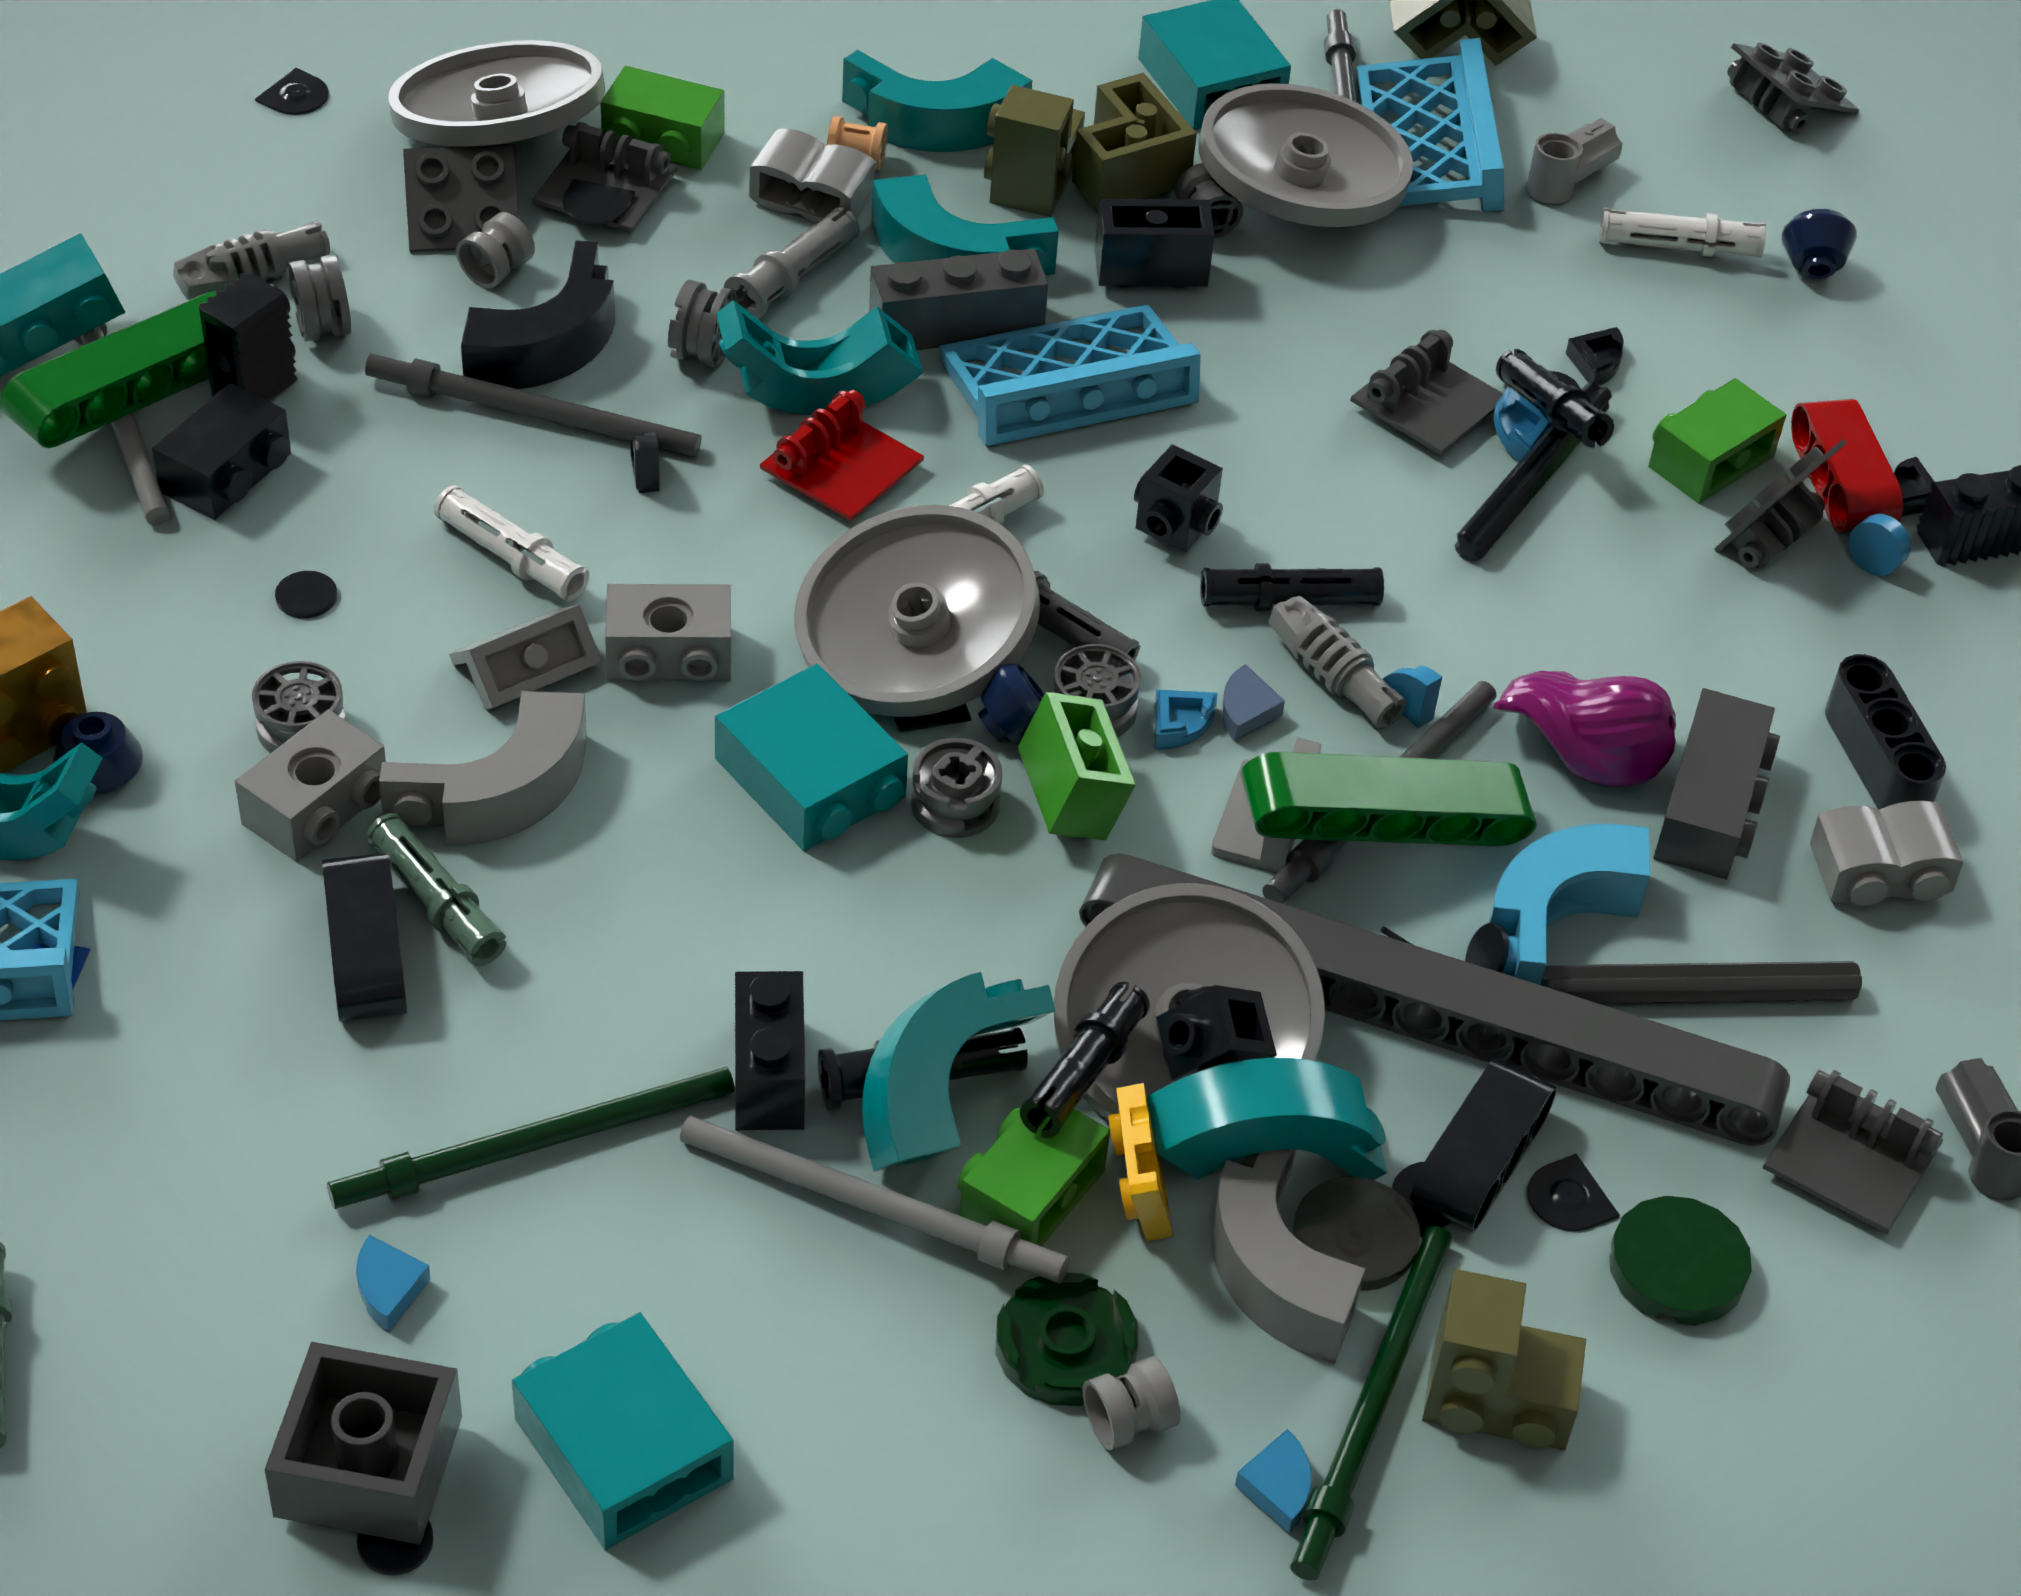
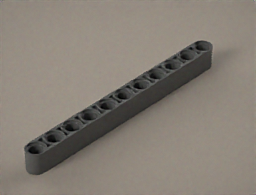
(1511, 1019)

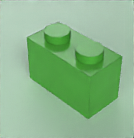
(666, 111)
(1716, 440)
(1076, 766)
(1033, 1178)

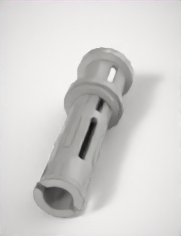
(778, 272)

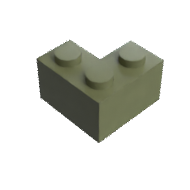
(1436, 24)
(1134, 145)
(1031, 149)
(1498, 1374)

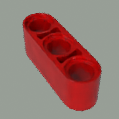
(1858, 476)

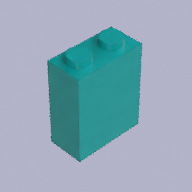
(1208, 52)
(811, 757)
(622, 1429)

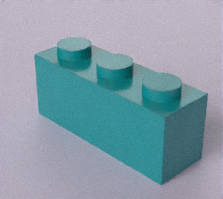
(52, 302)

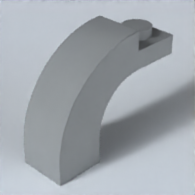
(503, 790)
(1272, 1274)

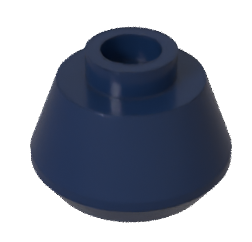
(1819, 242)
(1010, 703)
(110, 740)

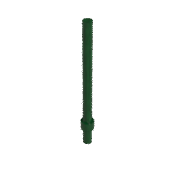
(402, 1175)
(1331, 1503)

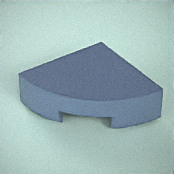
(1249, 703)

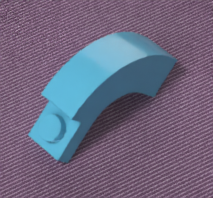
(1565, 875)

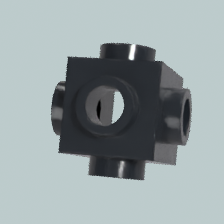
(1179, 498)
(1214, 1029)

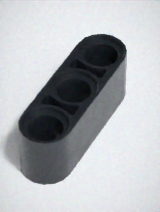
(1883, 733)
(364, 937)
(1483, 1144)

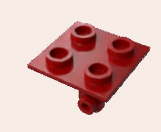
(841, 457)

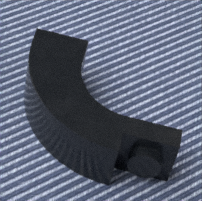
(545, 340)

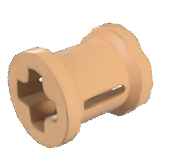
(860, 137)

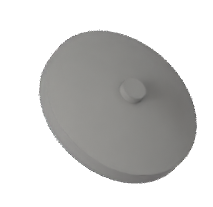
(496, 93)
(1305, 155)
(918, 608)
(1178, 942)

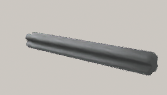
(1707, 981)

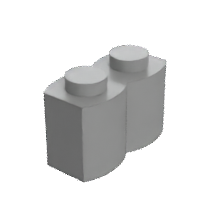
(810, 178)
(1886, 853)

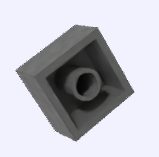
(364, 1443)

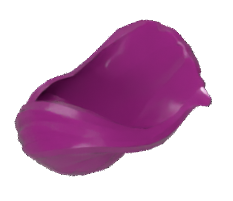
(1601, 728)

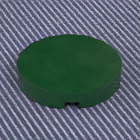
(1680, 1259)
(1062, 1335)

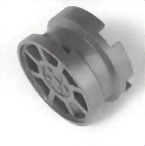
(319, 298)
(696, 323)
(1088, 674)
(290, 705)
(956, 783)

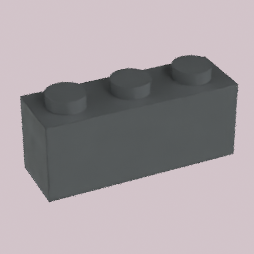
(962, 295)
(1718, 785)

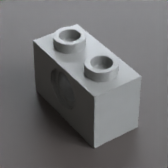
(668, 632)
(311, 785)

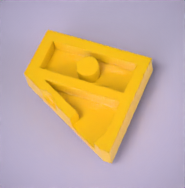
(1144, 1189)

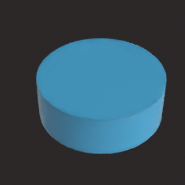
(1879, 544)

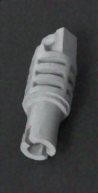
(260, 254)
(1336, 659)

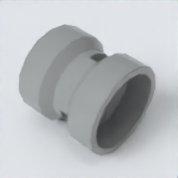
(491, 253)
(1131, 1403)

